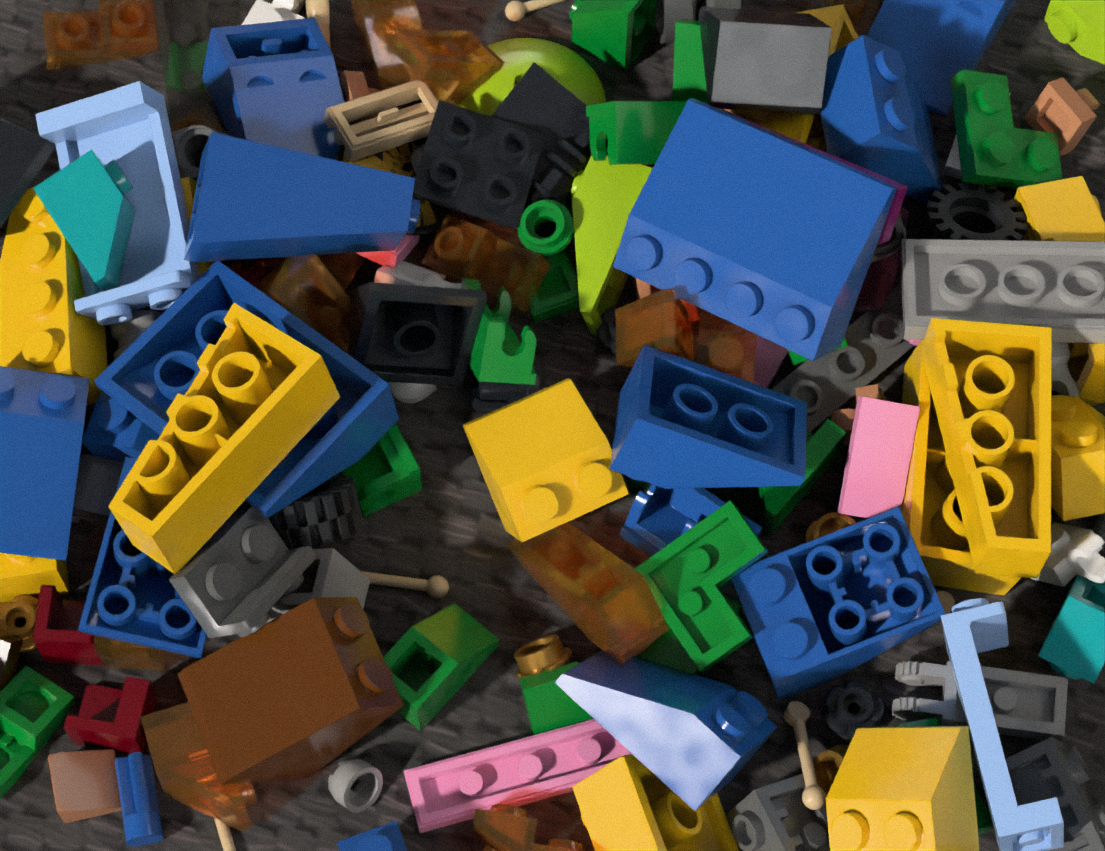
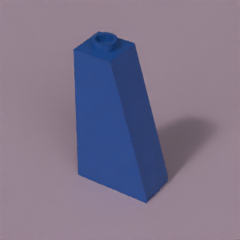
(291, 203)

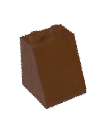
(291, 692)

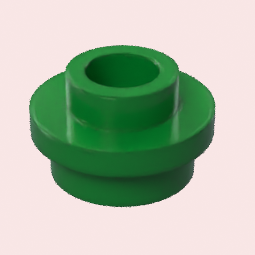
(535, 216)

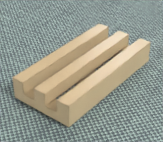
(392, 125)

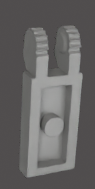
(1020, 701)

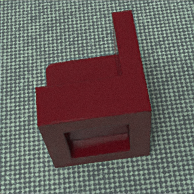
(58, 633)
(112, 716)

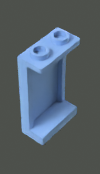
(136, 133)
(967, 631)

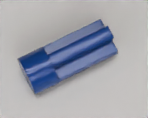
(138, 799)

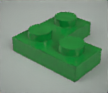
(987, 141)
(688, 580)

